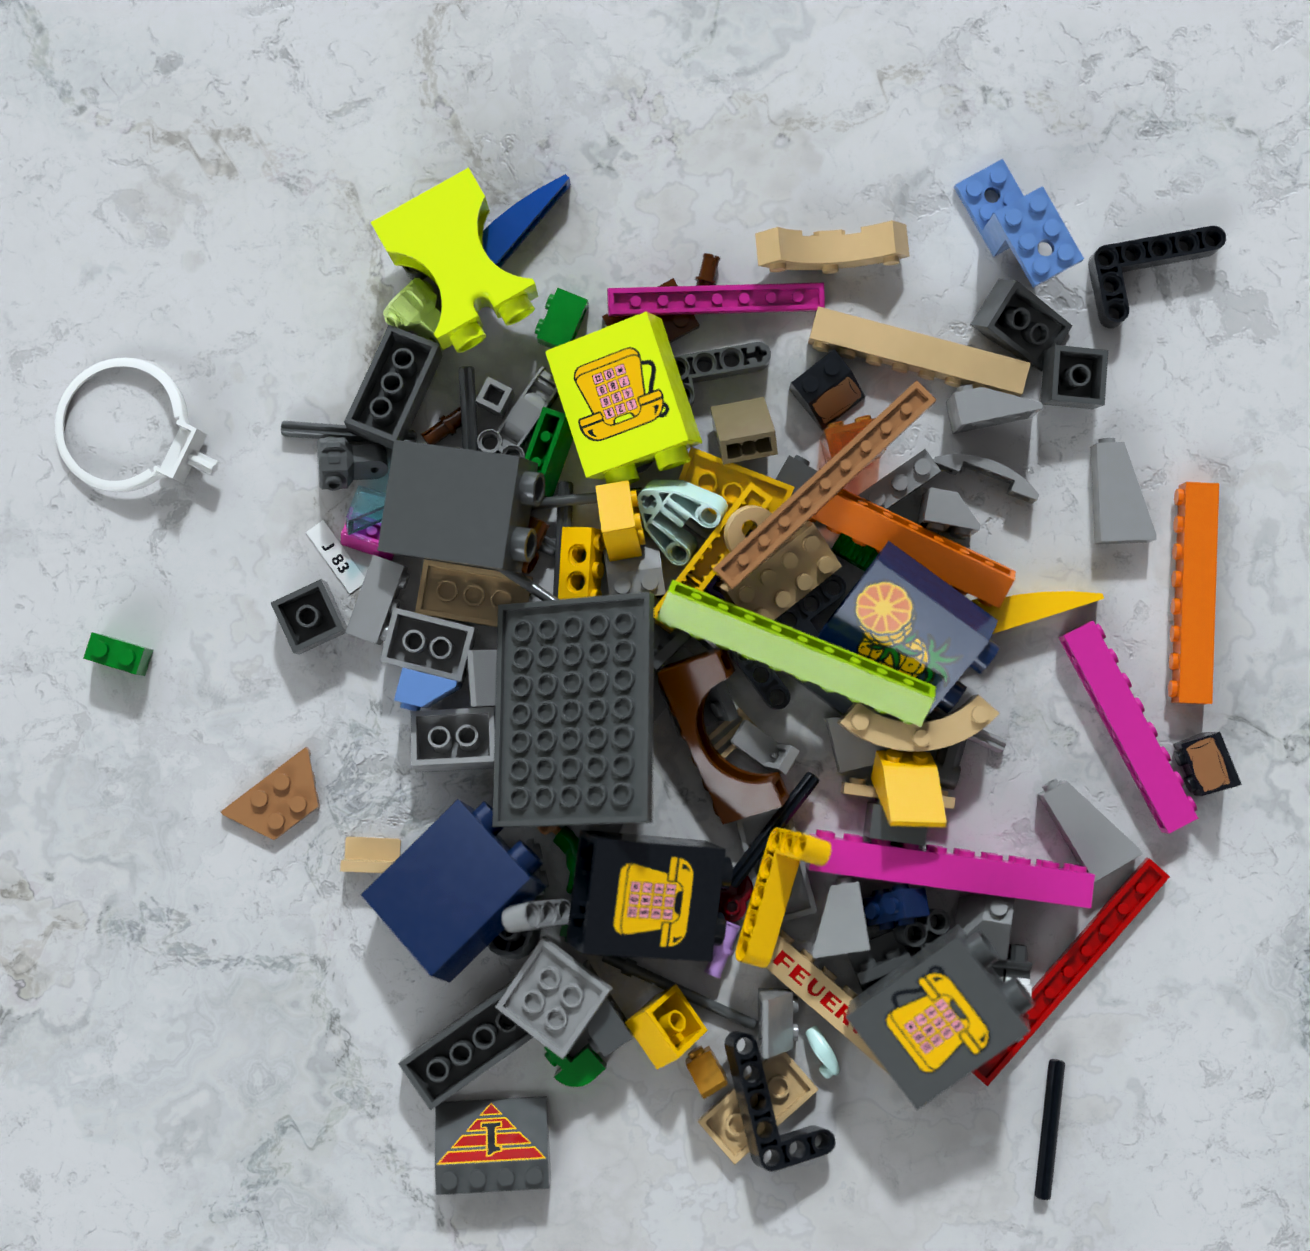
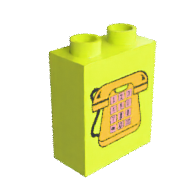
(624, 399)

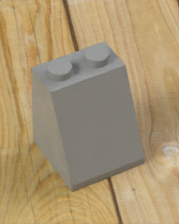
(843, 921)

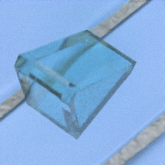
(365, 509)

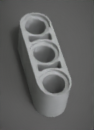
(536, 915)

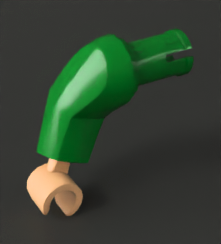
(568, 843)

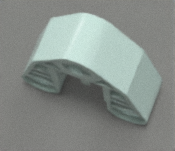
(671, 508)

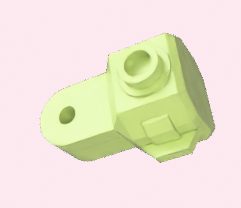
(415, 310)

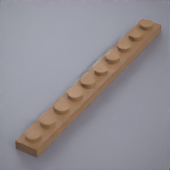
(824, 485)

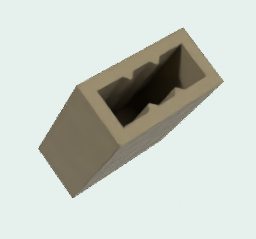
(744, 430)

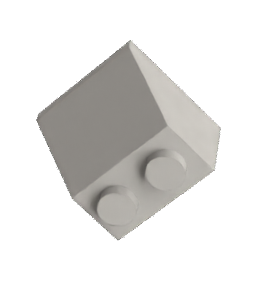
(482, 677)

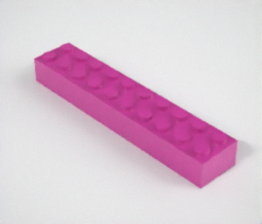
(957, 870)

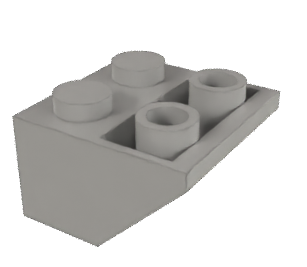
(947, 513)

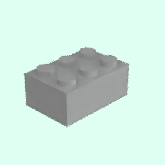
(428, 644)

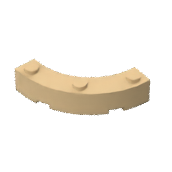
(832, 249)
(932, 735)

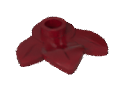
(736, 895)

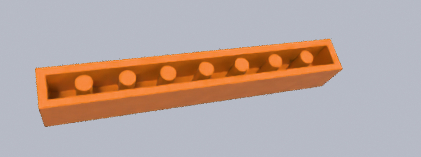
(948, 560)
(1194, 593)

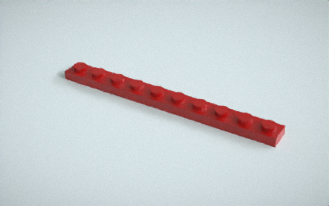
(1082, 956)

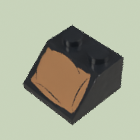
(827, 389)
(1206, 763)

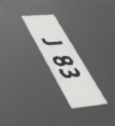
(336, 556)

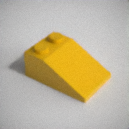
(908, 788)

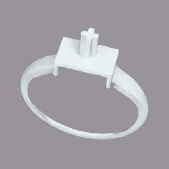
(182, 454)

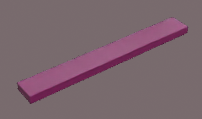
(715, 299)

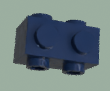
(893, 907)

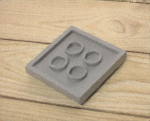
(553, 997)

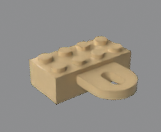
(786, 574)

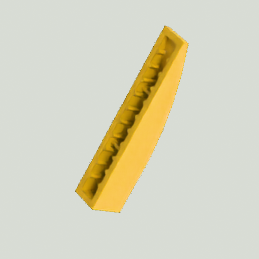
(699, 570)
(1034, 606)

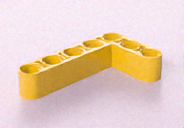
(772, 891)

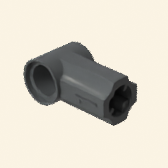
(948, 764)

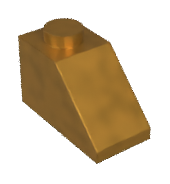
(706, 1071)

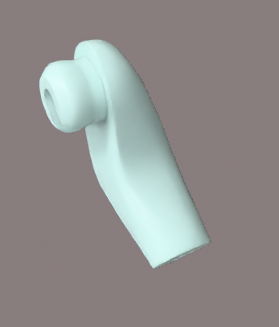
(823, 1052)

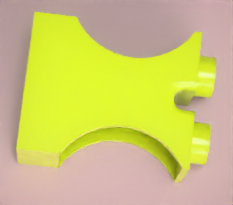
(443, 240)

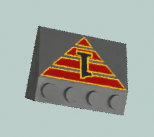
(492, 1145)

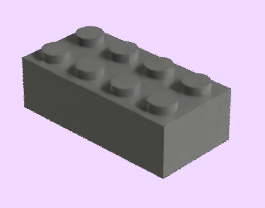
(393, 387)

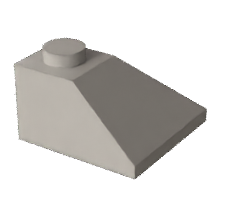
(991, 916)

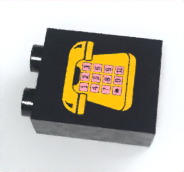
(648, 896)

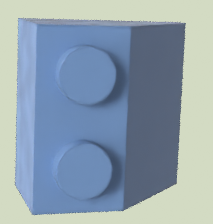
(422, 689)

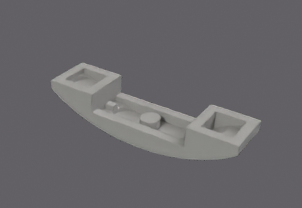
(1018, 485)

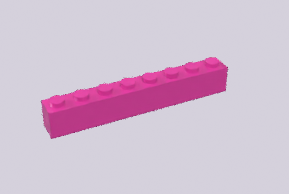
(1128, 727)

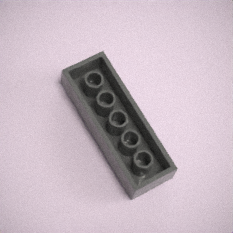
(463, 1051)

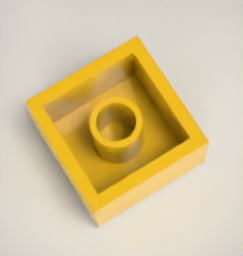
(620, 520)
(666, 1026)

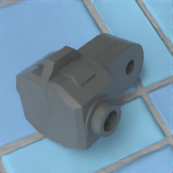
(342, 463)

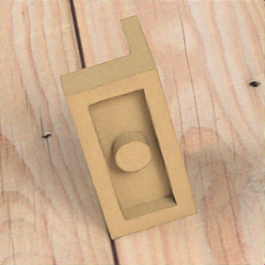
(369, 854)

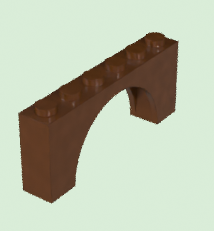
(733, 790)

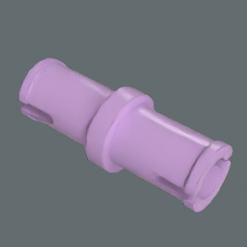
(722, 952)

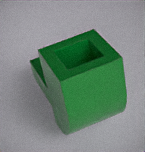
(579, 1069)

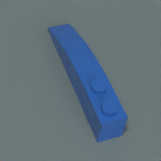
(516, 223)

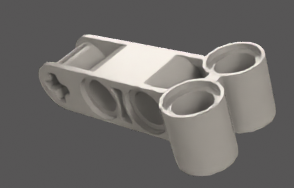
(523, 417)

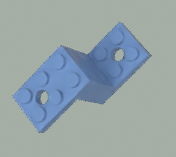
(1019, 223)

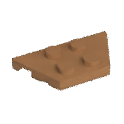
(278, 799)

